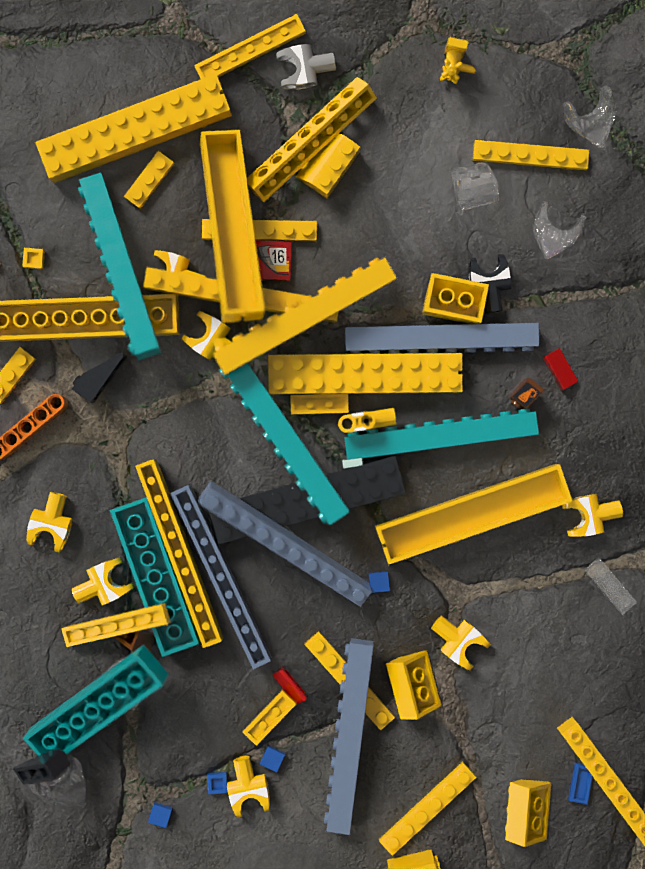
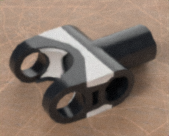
(497, 281)

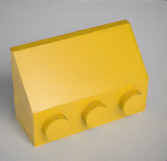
(329, 165)
(455, 299)
(413, 685)
(528, 812)

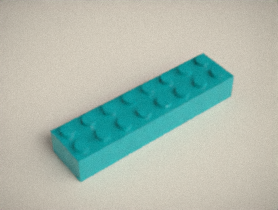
(155, 574)
(98, 703)

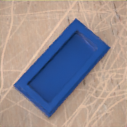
(580, 784)

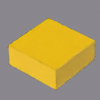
(33, 258)

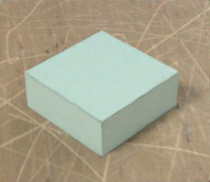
(352, 463)

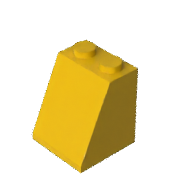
(418, 860)

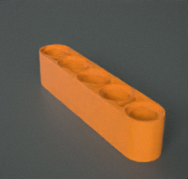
(37, 424)

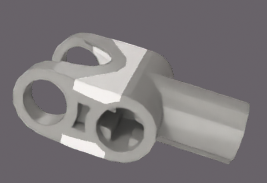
(306, 65)

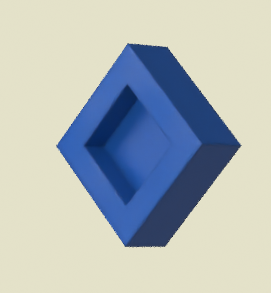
(379, 581)
(272, 758)
(217, 783)
(160, 815)

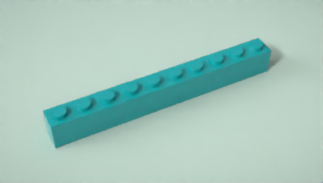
(120, 267)
(441, 435)
(287, 443)

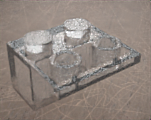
(475, 185)

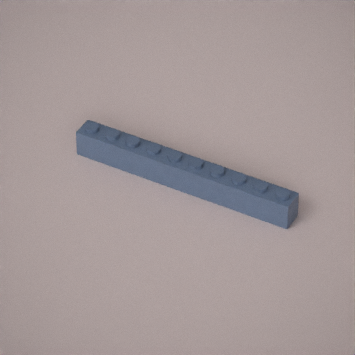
(442, 338)
(285, 543)
(221, 576)
(349, 737)

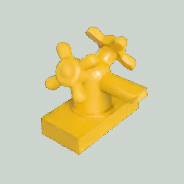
(455, 51)

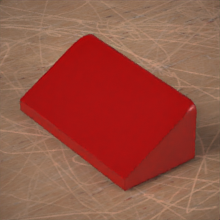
(560, 369)
(290, 685)

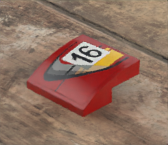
(274, 260)

